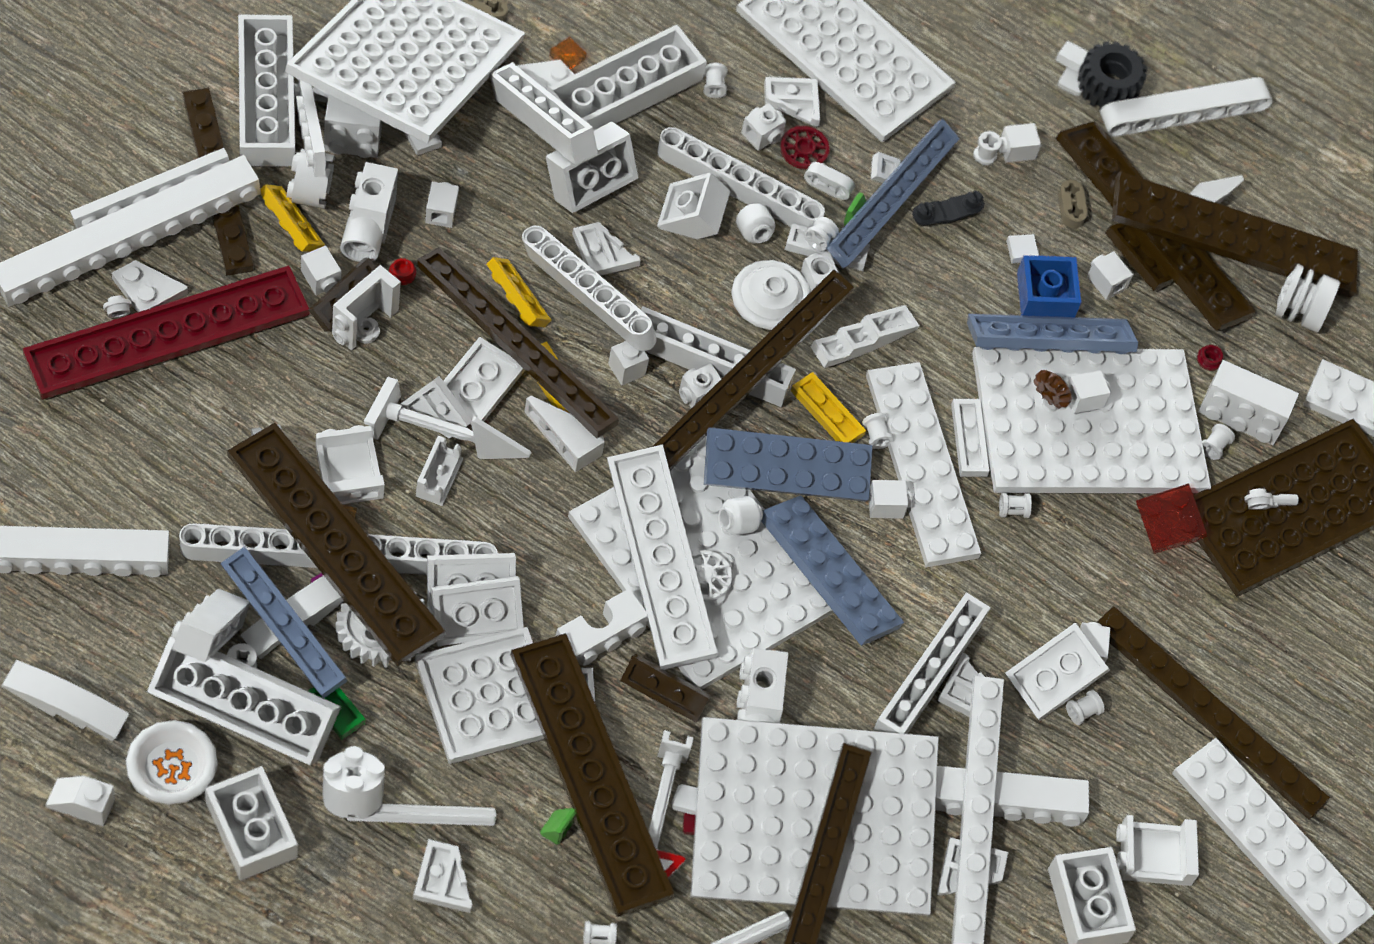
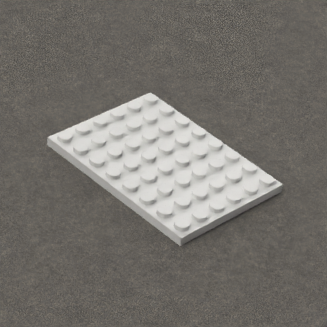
(406, 59)
(1135, 444)
(767, 590)
(765, 798)

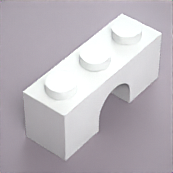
(625, 619)

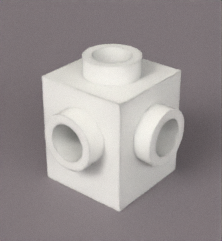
(763, 126)
(697, 383)

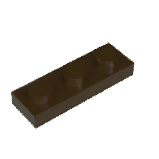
(1138, 256)
(323, 308)
(665, 688)

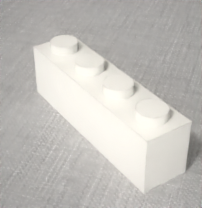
(210, 625)

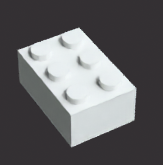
(609, 170)
(1248, 402)
(251, 823)
(1091, 897)

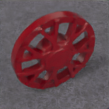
(804, 146)

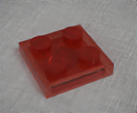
(1171, 518)

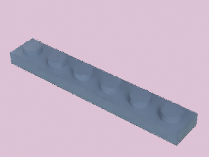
(284, 622)

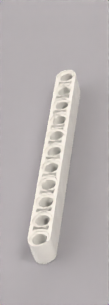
(293, 555)

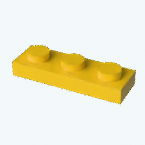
(291, 218)
(518, 292)
(827, 409)

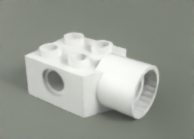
(370, 212)
(761, 703)

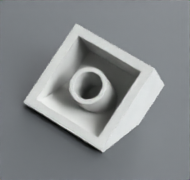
(694, 207)

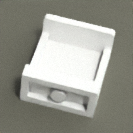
(375, 291)
(350, 464)
(1158, 852)

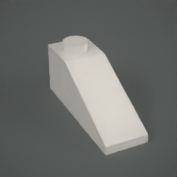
(565, 433)

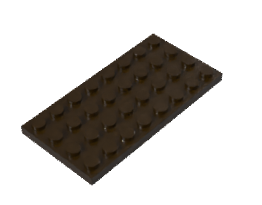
(1334, 506)

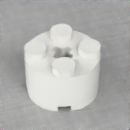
(307, 188)
(353, 783)

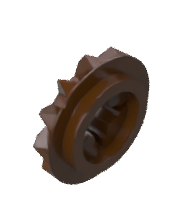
(1053, 389)

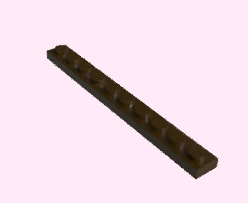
(518, 343)
(754, 367)
(1213, 714)

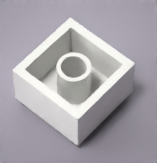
(350, 130)

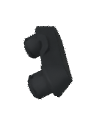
(948, 210)

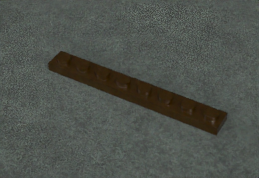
(208, 139)
(828, 845)

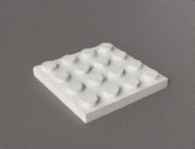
(478, 696)

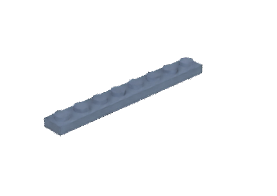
(892, 193)

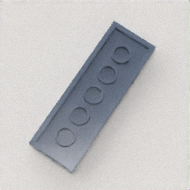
(1051, 333)
(787, 464)
(831, 570)

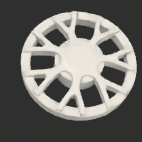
(707, 574)

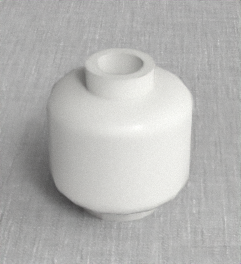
(755, 223)
(740, 515)

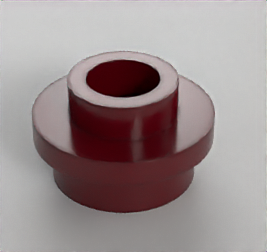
(1212, 352)

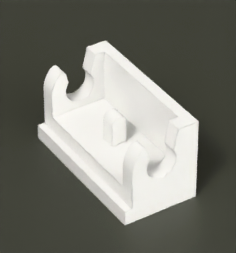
(439, 472)

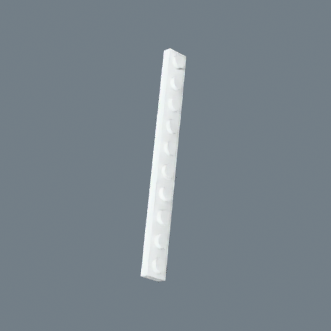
(977, 811)

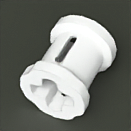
(715, 80)
(988, 144)
(877, 430)
(1217, 441)
(1015, 505)
(1085, 707)
(599, 934)

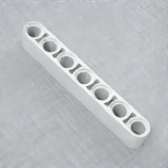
(1186, 106)
(732, 172)
(589, 288)

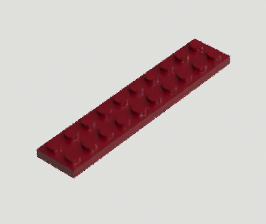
(165, 332)

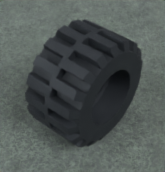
(1112, 60)

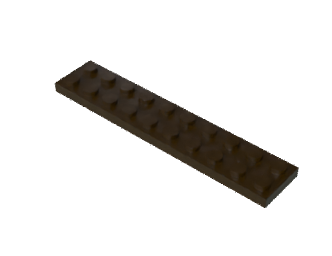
(1231, 232)
(1187, 265)
(336, 544)
(592, 775)

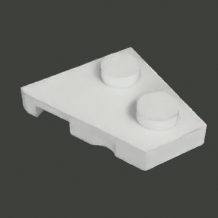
(794, 97)
(147, 286)
(959, 686)

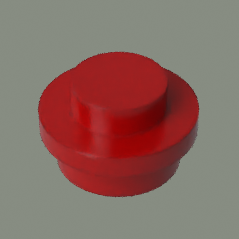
(403, 270)

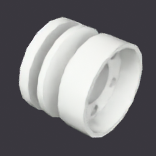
(1307, 298)

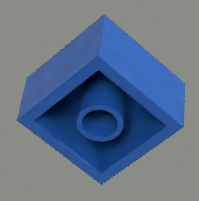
(1048, 286)

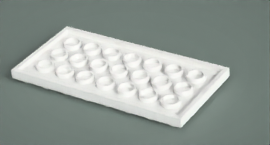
(853, 58)

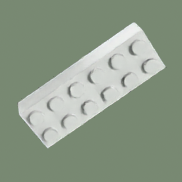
(632, 79)
(266, 90)
(246, 702)

